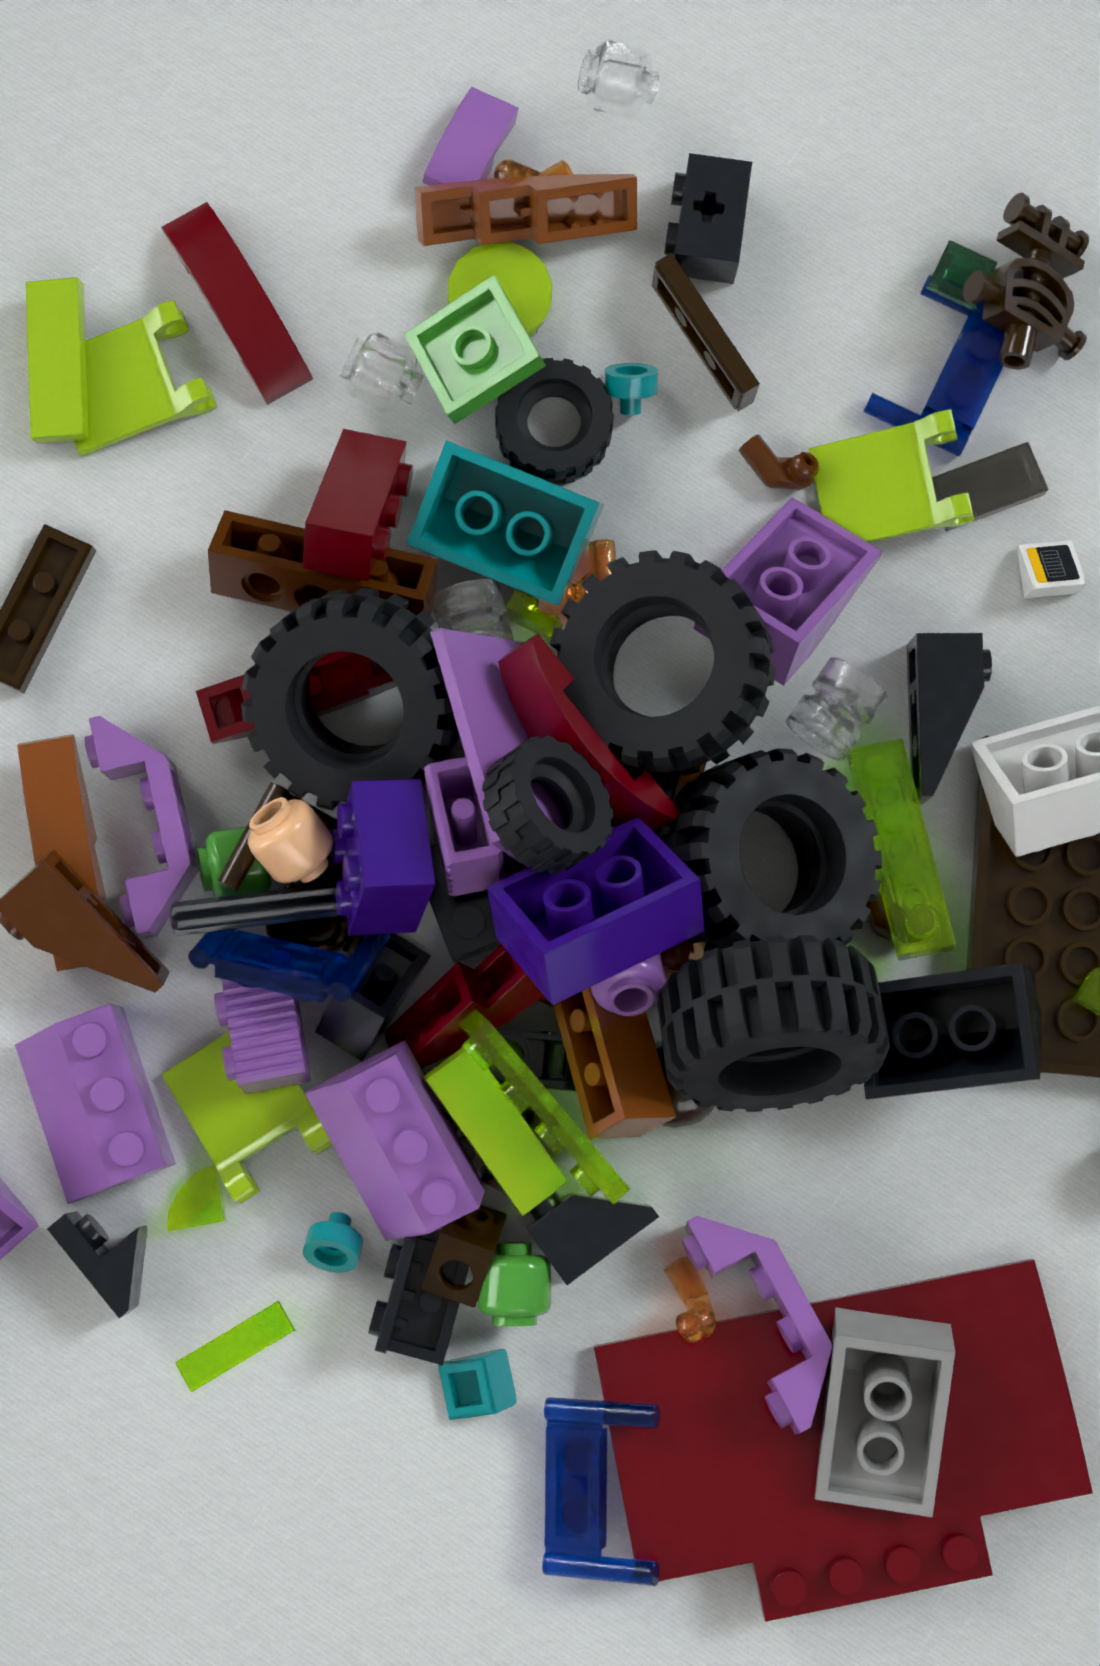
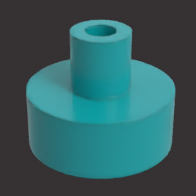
(631, 384)
(333, 1244)

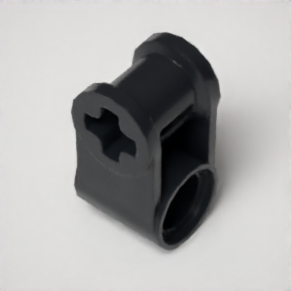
(542, 1056)

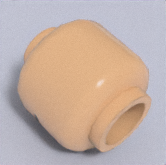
(290, 840)

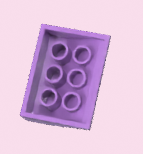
(484, 710)

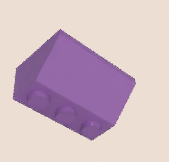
(94, 1102)
(397, 1144)

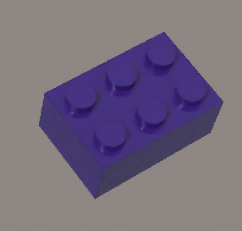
(598, 914)

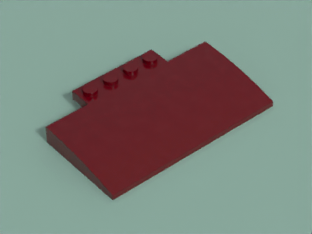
(736, 1489)

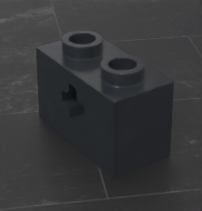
(715, 189)

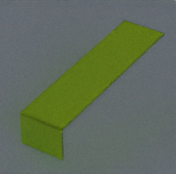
(235, 1346)

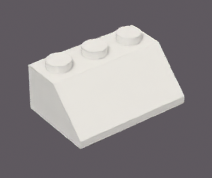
(1043, 780)

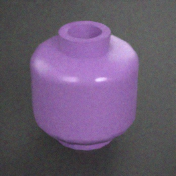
(632, 989)

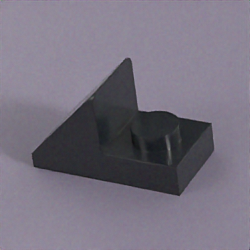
(112, 1273)

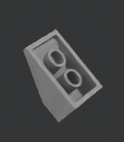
(884, 1412)

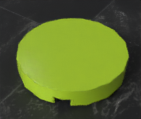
(518, 272)

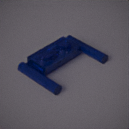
(963, 382)
(285, 965)
(579, 1489)

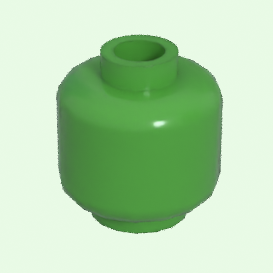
(214, 857)
(516, 1286)

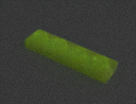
(908, 869)
(526, 1091)

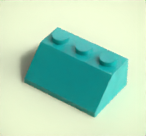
(504, 523)

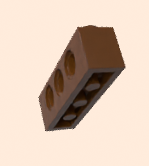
(264, 565)

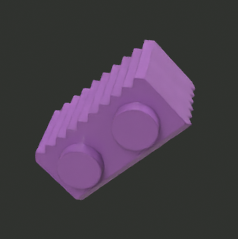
(460, 829)
(264, 1036)

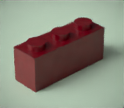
(357, 505)

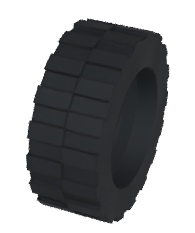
(563, 462)
(521, 821)

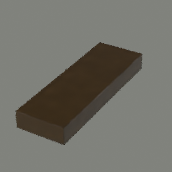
(704, 333)
(39, 603)

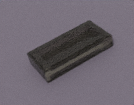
(994, 481)

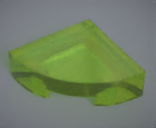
(524, 611)
(198, 1201)

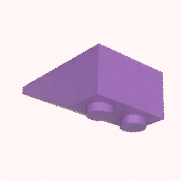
(800, 580)

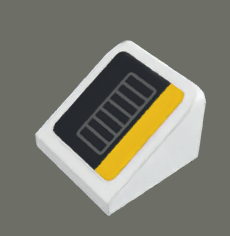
(1050, 569)

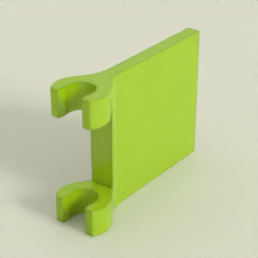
(132, 383)
(884, 481)
(235, 1123)

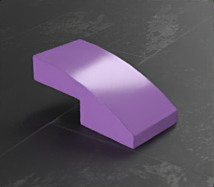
(471, 139)

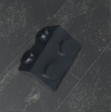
(415, 1319)

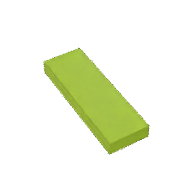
(57, 360)
(495, 1131)

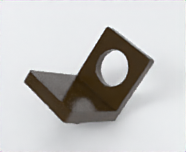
(472, 1242)

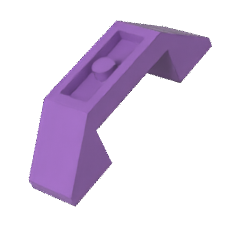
(150, 894)
(723, 1247)

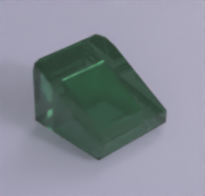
(954, 269)

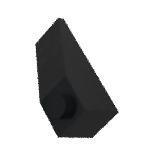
(943, 688)

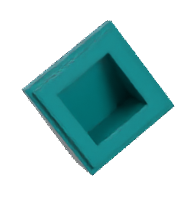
(477, 1384)

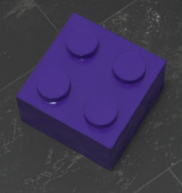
(383, 857)

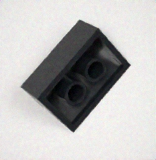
(959, 1031)

